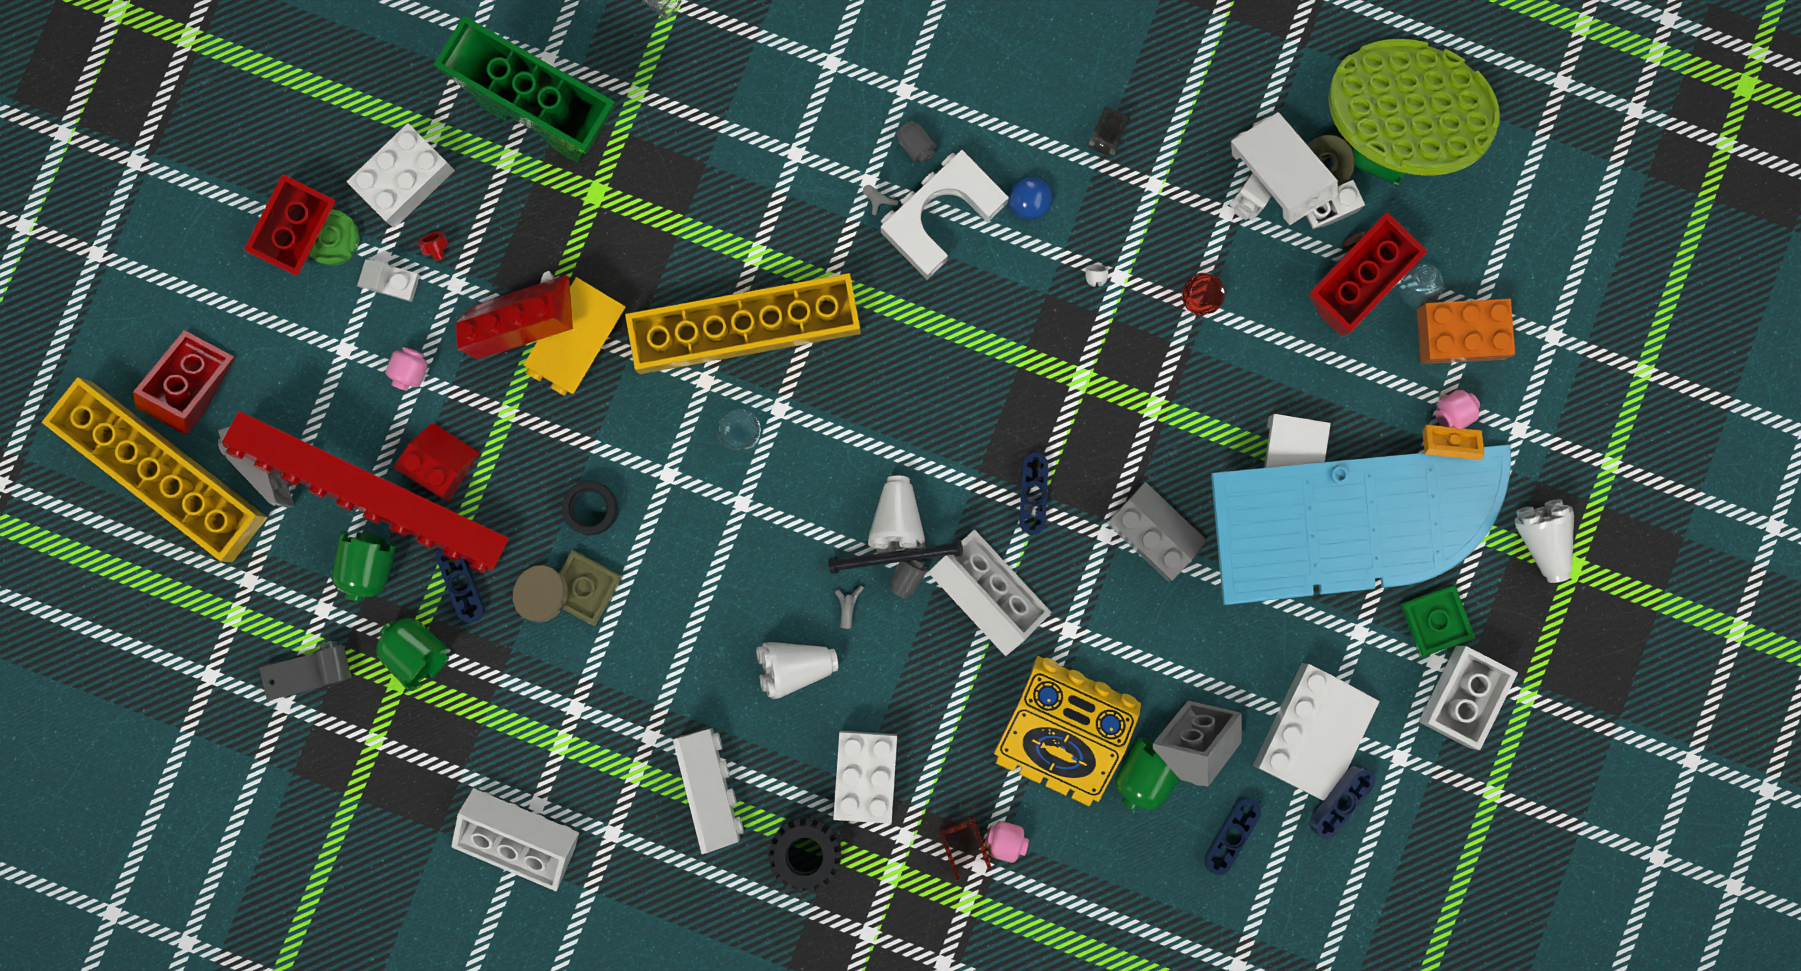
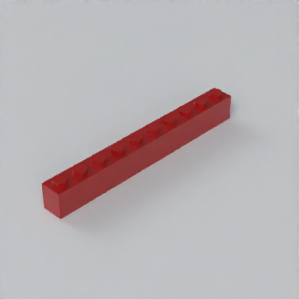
(363, 491)

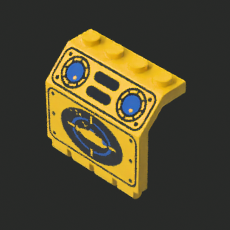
(1068, 731)

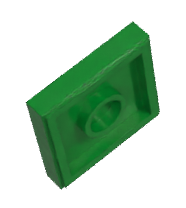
(1437, 621)

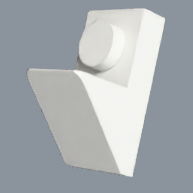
(388, 280)

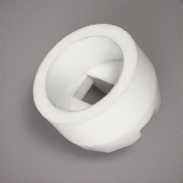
(1097, 274)

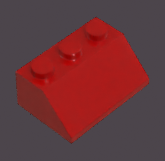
(289, 225)

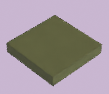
(588, 587)

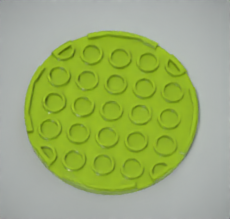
(1413, 107)

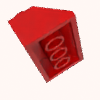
(1366, 274)
(516, 319)

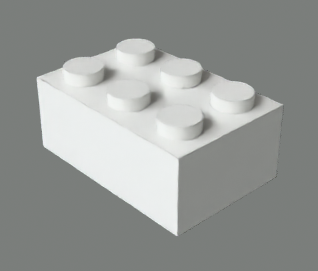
(400, 176)
(1468, 697)
(865, 777)

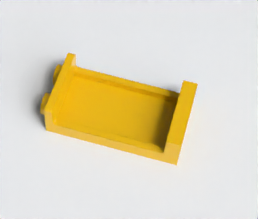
(569, 354)

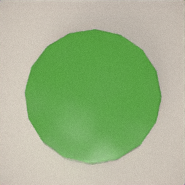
(337, 240)

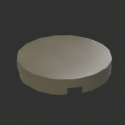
(539, 593)

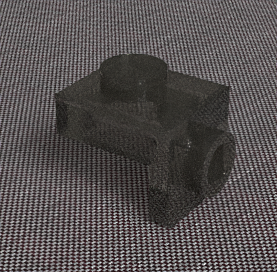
(1108, 132)

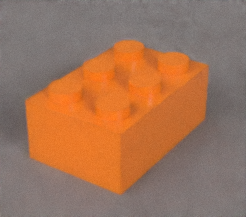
(1465, 331)

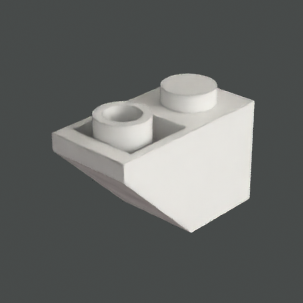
(1250, 199)
(1344, 205)

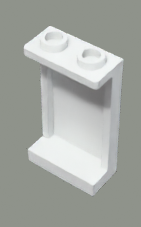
(1285, 167)
(1295, 441)

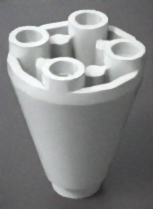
(896, 518)
(1549, 537)
(793, 666)

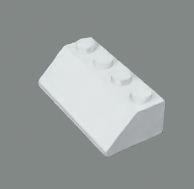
(990, 593)
(707, 790)
(514, 839)

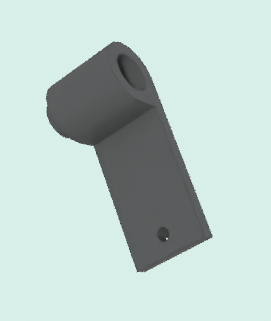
(306, 672)

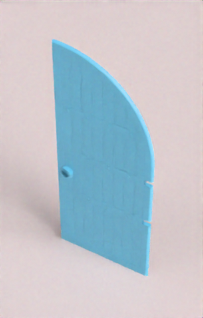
(1352, 522)

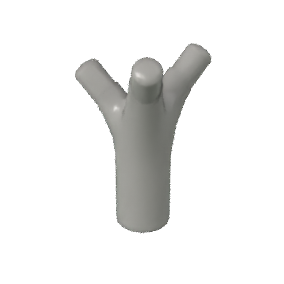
(877, 198)
(847, 606)

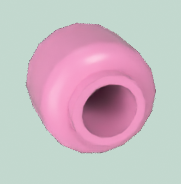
(406, 368)
(1458, 410)
(1006, 841)

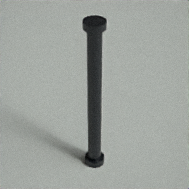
(954, 548)

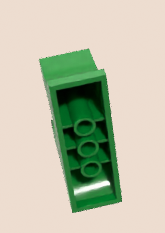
(523, 87)

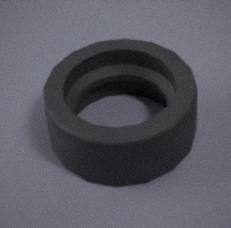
(568, 508)

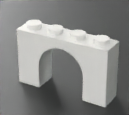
(958, 178)

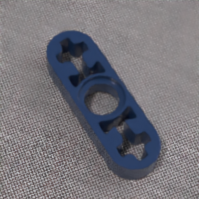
(1041, 473)
(461, 605)
(1361, 790)
(1214, 850)

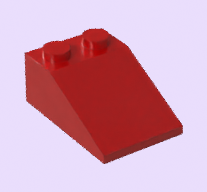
(183, 382)

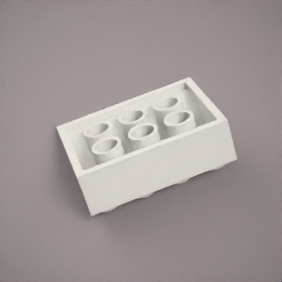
(1316, 732)

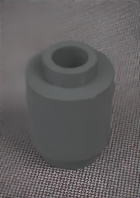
(916, 142)
(907, 578)

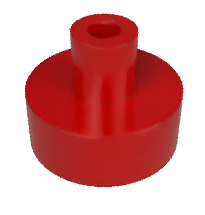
(433, 244)

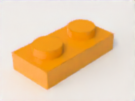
(1453, 442)

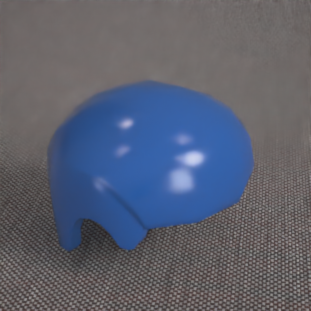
(1030, 198)

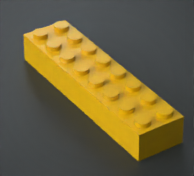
(743, 324)
(154, 470)

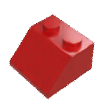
(437, 461)

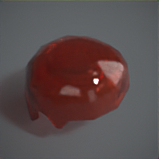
(1203, 293)

